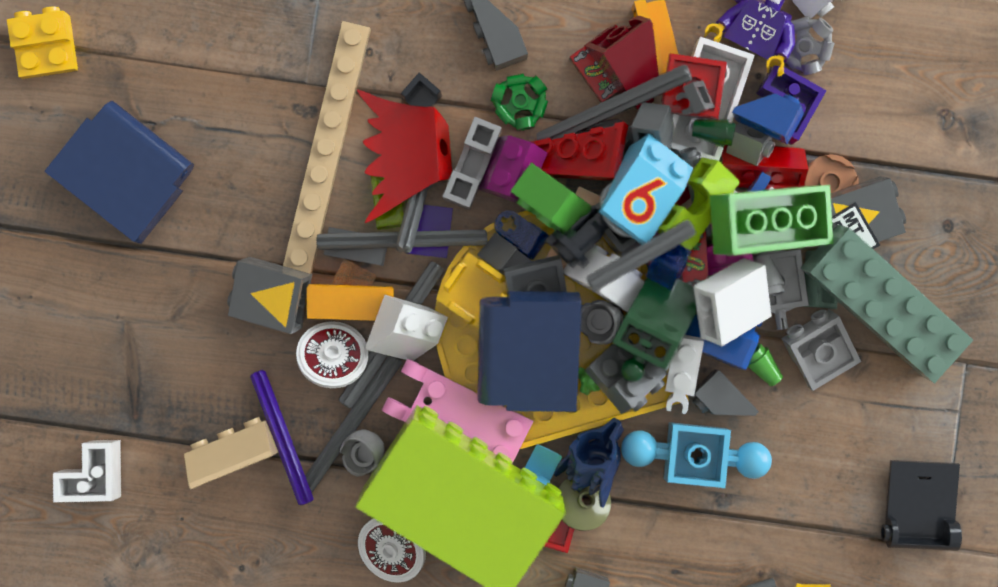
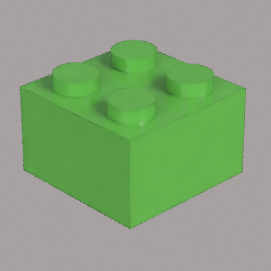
(549, 199)

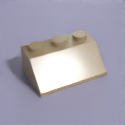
(229, 453)

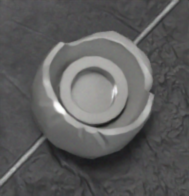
(601, 321)
(362, 452)

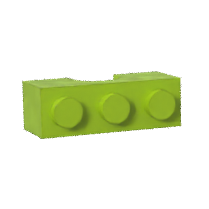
(706, 179)

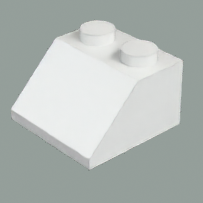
(405, 329)

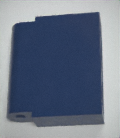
(121, 171)
(529, 351)

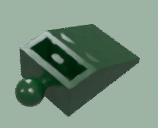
(660, 320)

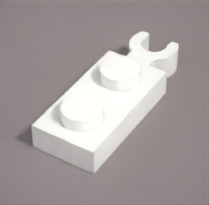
(684, 372)

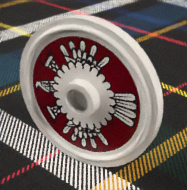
(332, 354)
(389, 553)

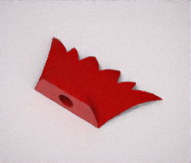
(409, 150)

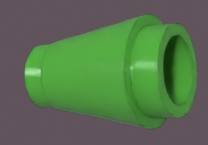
(765, 366)

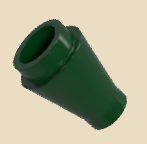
(714, 131)

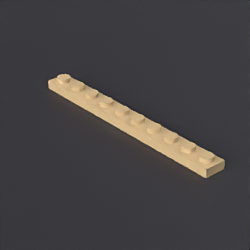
(327, 146)

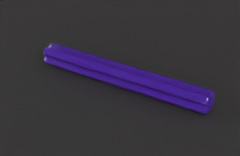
(281, 437)

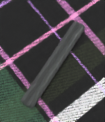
(640, 255)

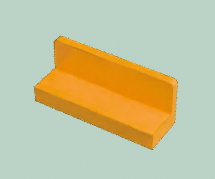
(663, 31)
(345, 301)

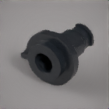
(579, 238)

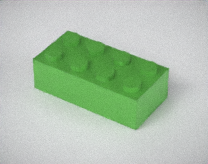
(771, 219)

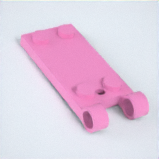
(494, 425)

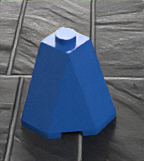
(734, 353)

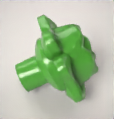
(587, 383)

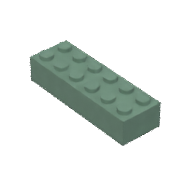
(887, 304)

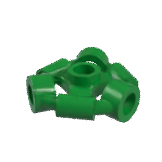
(520, 101)

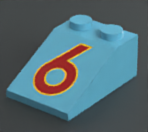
(645, 188)

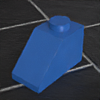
(771, 115)

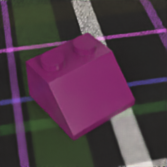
(508, 164)

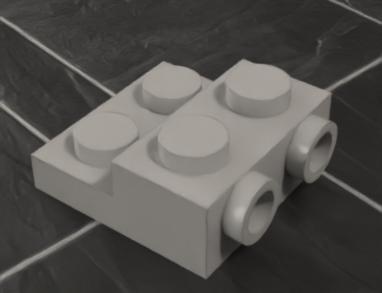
(821, 348)

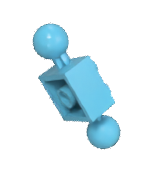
(710, 470)

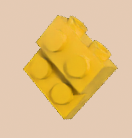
(42, 42)

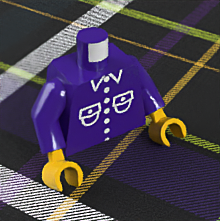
(759, 28)

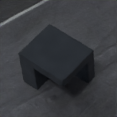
(421, 92)

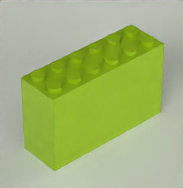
(462, 501)

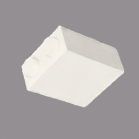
(732, 301)

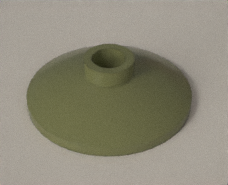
(582, 516)

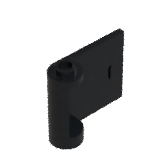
(922, 509)

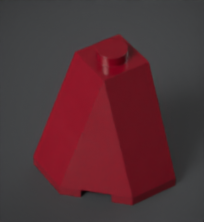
(626, 54)

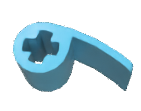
(543, 463)

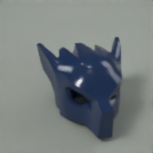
(594, 461)

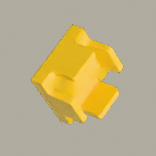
(468, 285)

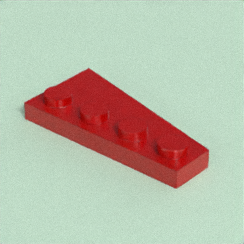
(587, 154)

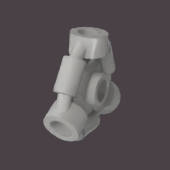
(808, 45)

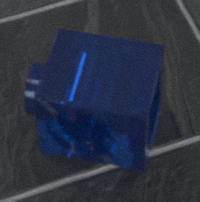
(669, 266)

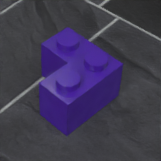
(796, 86)

